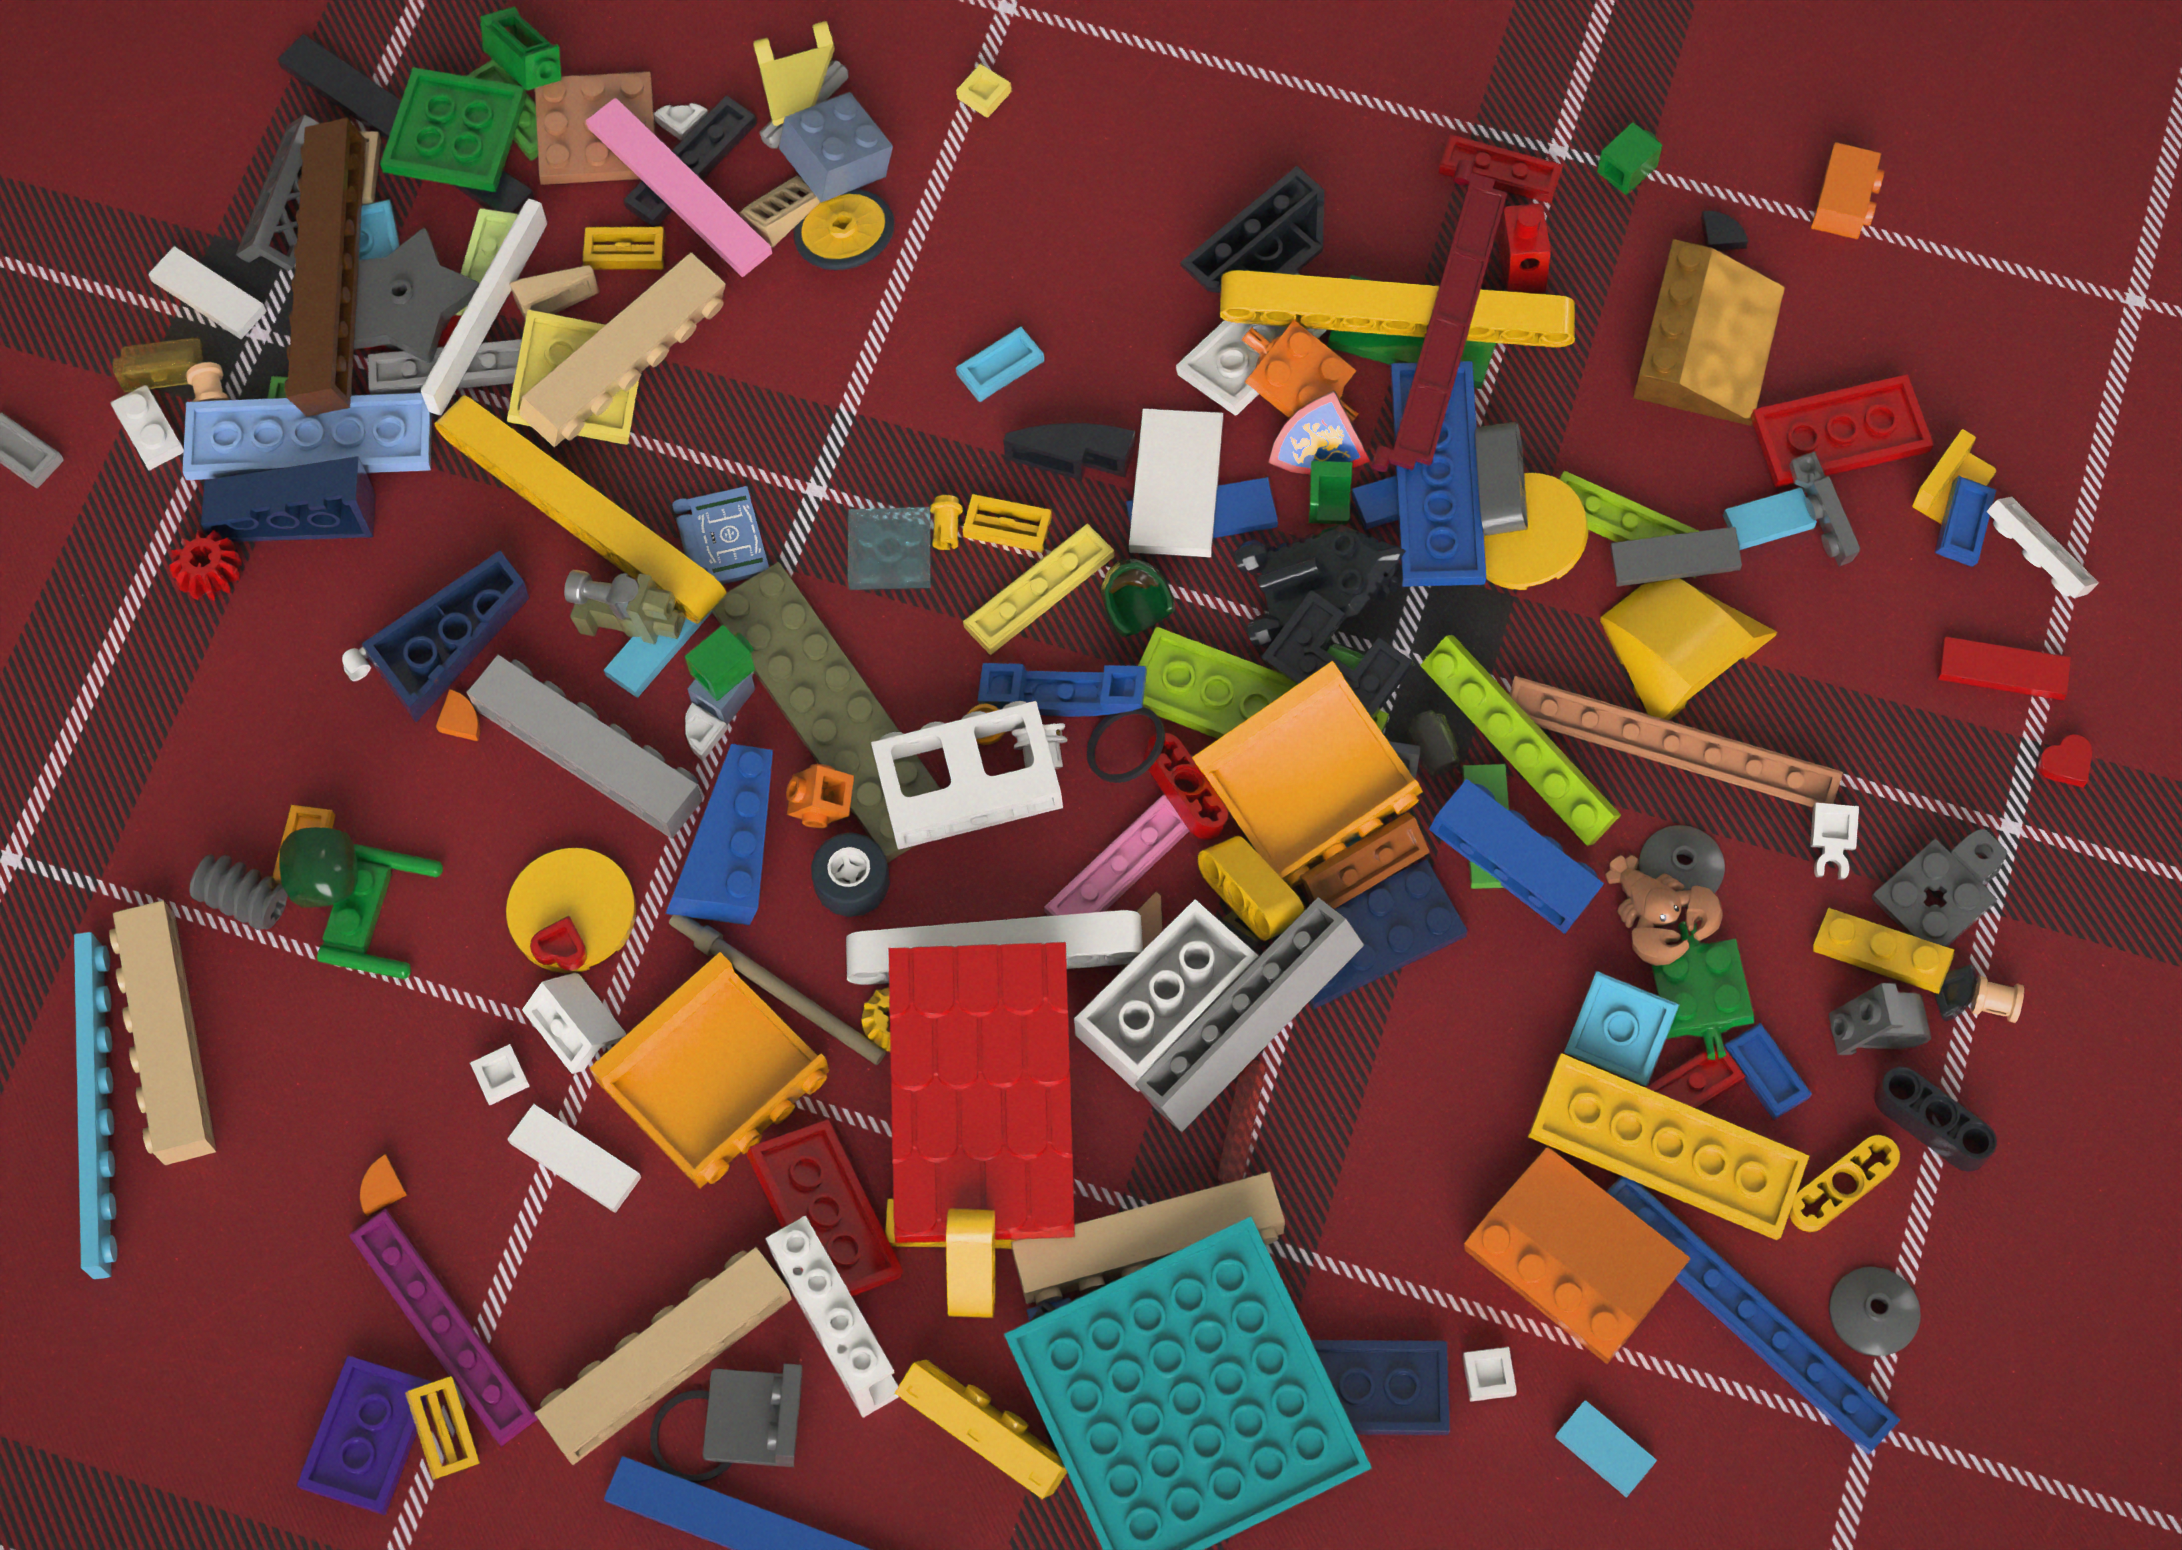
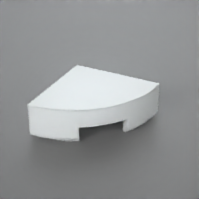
(680, 119)
(702, 730)

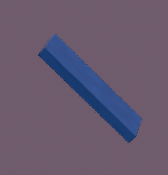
(1240, 508)

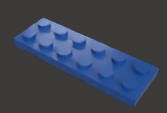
(1441, 500)

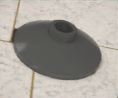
(1663, 847)
(1860, 1326)

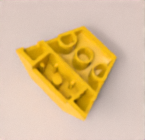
(1678, 641)

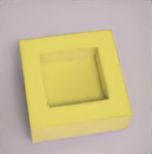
(984, 90)

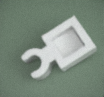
(1834, 831)

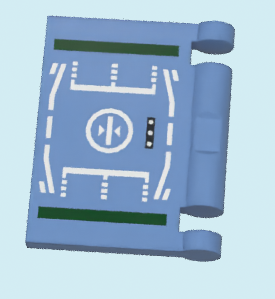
(722, 534)

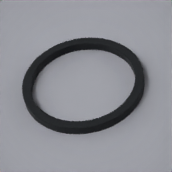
(1118, 778)
(654, 1439)

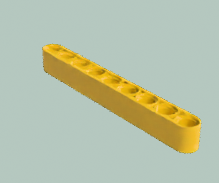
(1390, 308)
(578, 507)

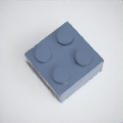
(835, 147)

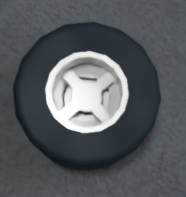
(844, 859)

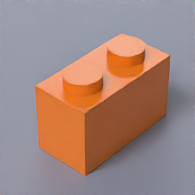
(1847, 190)

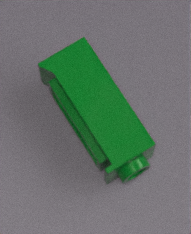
(521, 49)

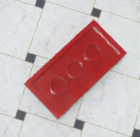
(1843, 428)
(813, 1178)

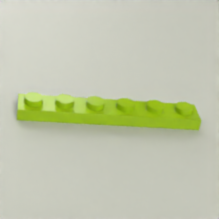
(1520, 740)

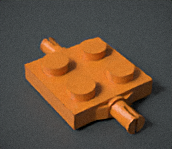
(1296, 369)

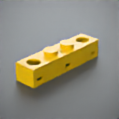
(982, 1427)

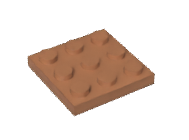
(565, 144)

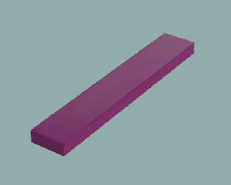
(443, 1327)

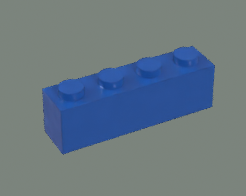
(1516, 855)

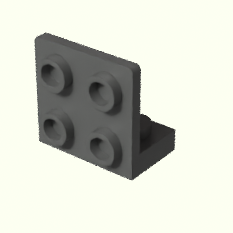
(753, 1416)

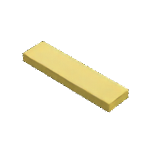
(1038, 589)

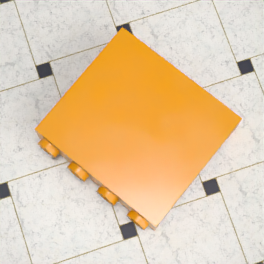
(1308, 774)
(709, 1071)

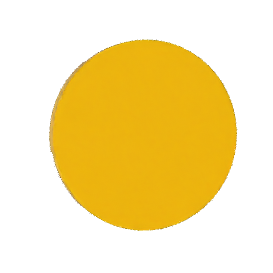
(1549, 545)
(578, 886)

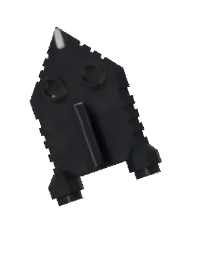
(1333, 564)

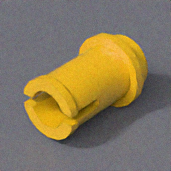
(946, 512)

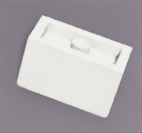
(572, 1020)

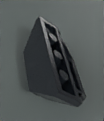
(1270, 235)

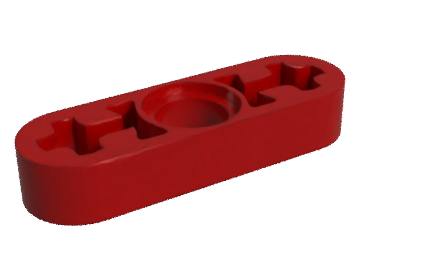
(1187, 803)

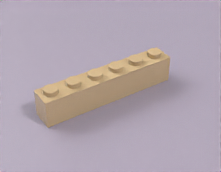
(622, 350)
(163, 1033)
(1138, 1237)
(663, 1354)

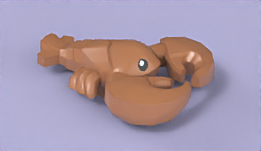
(1659, 906)

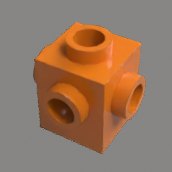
(819, 795)

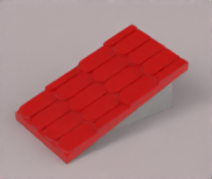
(981, 1089)

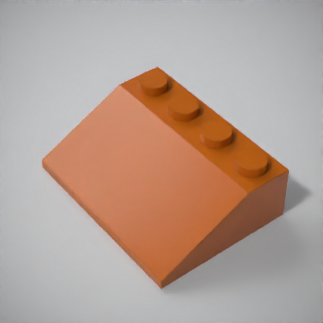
(1576, 1254)

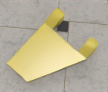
(797, 79)

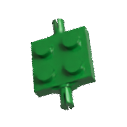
(1709, 989)

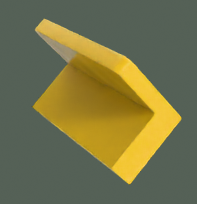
(1955, 462)

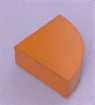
(459, 717)
(380, 1186)

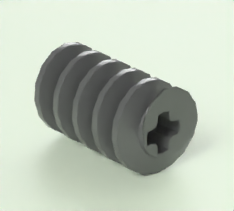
(238, 893)

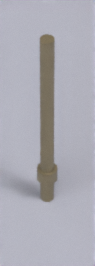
(710, 942)

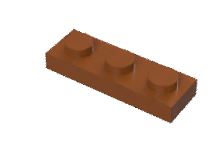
(1366, 862)

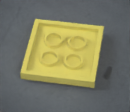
(544, 346)

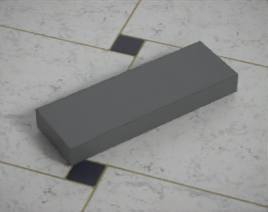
(1675, 556)

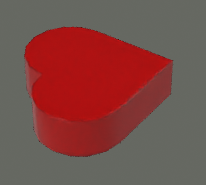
(2067, 761)
(560, 945)

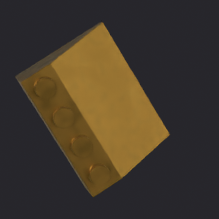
(1709, 335)

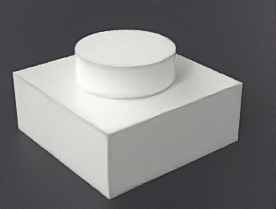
(499, 1074)
(1489, 1374)

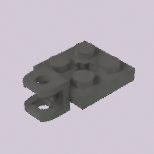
(1957, 875)

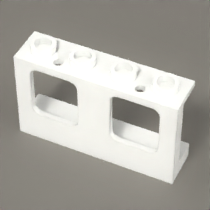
(973, 796)
(833, 1316)

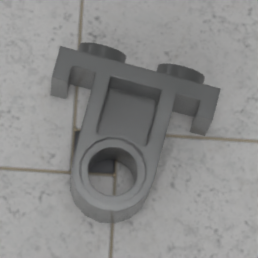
(1880, 1020)

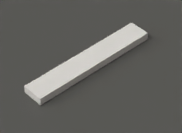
(483, 307)

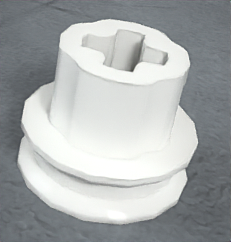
(1054, 738)

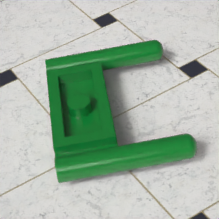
(355, 919)

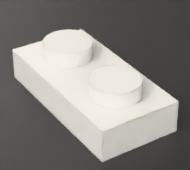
(147, 427)

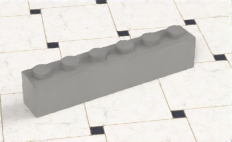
(585, 745)
(1249, 1014)

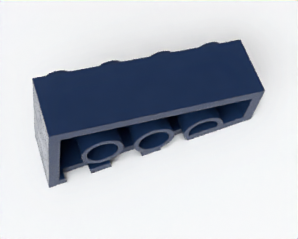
(292, 503)
(445, 633)

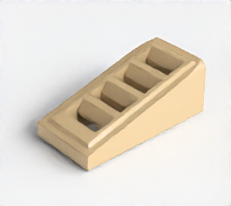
(774, 225)
(554, 290)

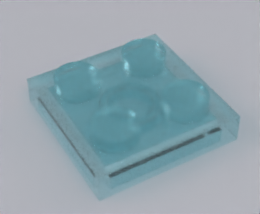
(889, 548)

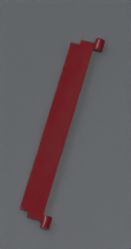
(1448, 323)

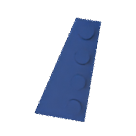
(727, 851)

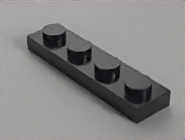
(700, 152)

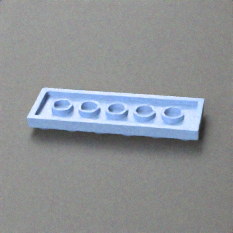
(272, 434)

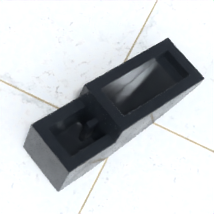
(1072, 448)

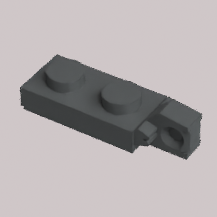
(1826, 507)

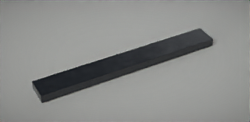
(378, 110)

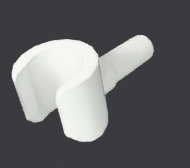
(355, 663)

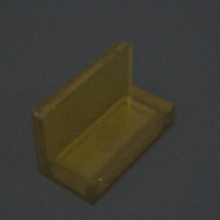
(157, 363)

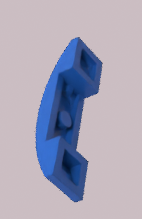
(1064, 693)

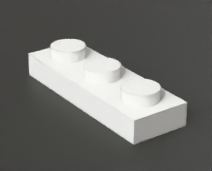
(2041, 548)

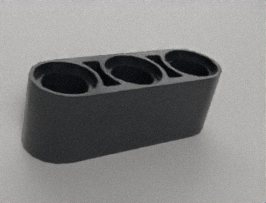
(1943, 1140)

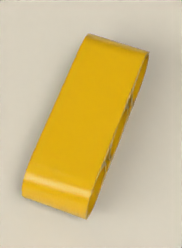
(1250, 887)
(970, 1262)

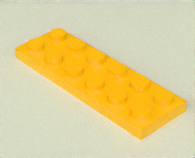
(1669, 1146)

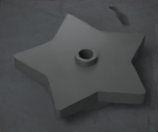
(408, 299)

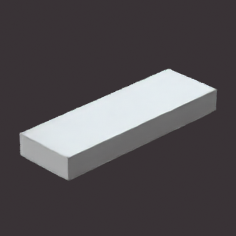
(207, 292)
(574, 1158)

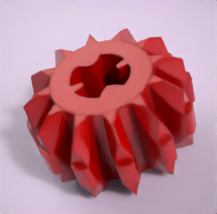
(190, 564)

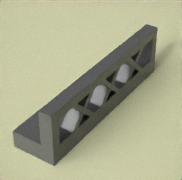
(272, 199)

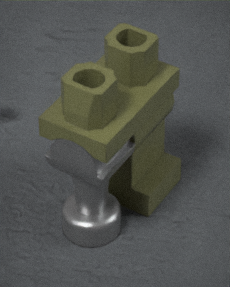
(623, 606)

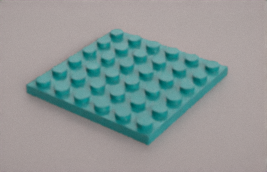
(1188, 1398)

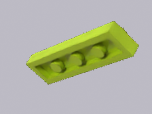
(1620, 517)

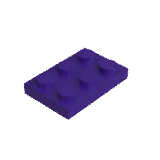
(363, 1437)

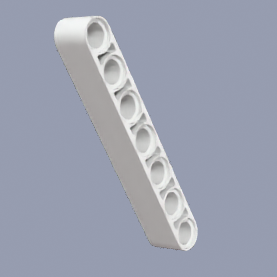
(1089, 938)

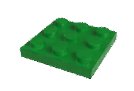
(453, 129)

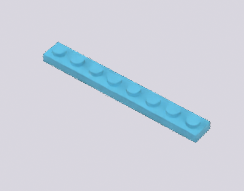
(94, 1118)

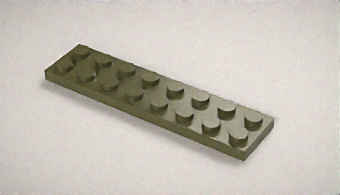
(820, 694)

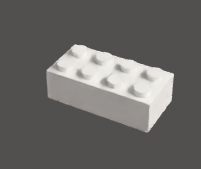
(1163, 992)

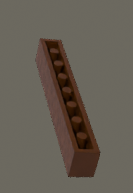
(326, 268)

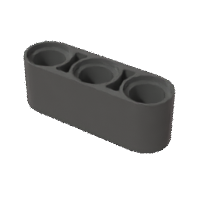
(1501, 478)

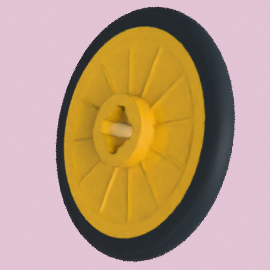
(845, 231)

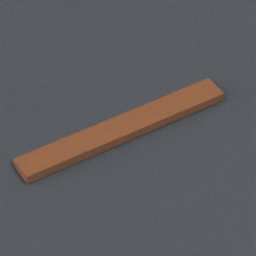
(1676, 744)

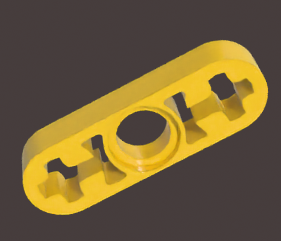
(1860, 1155)

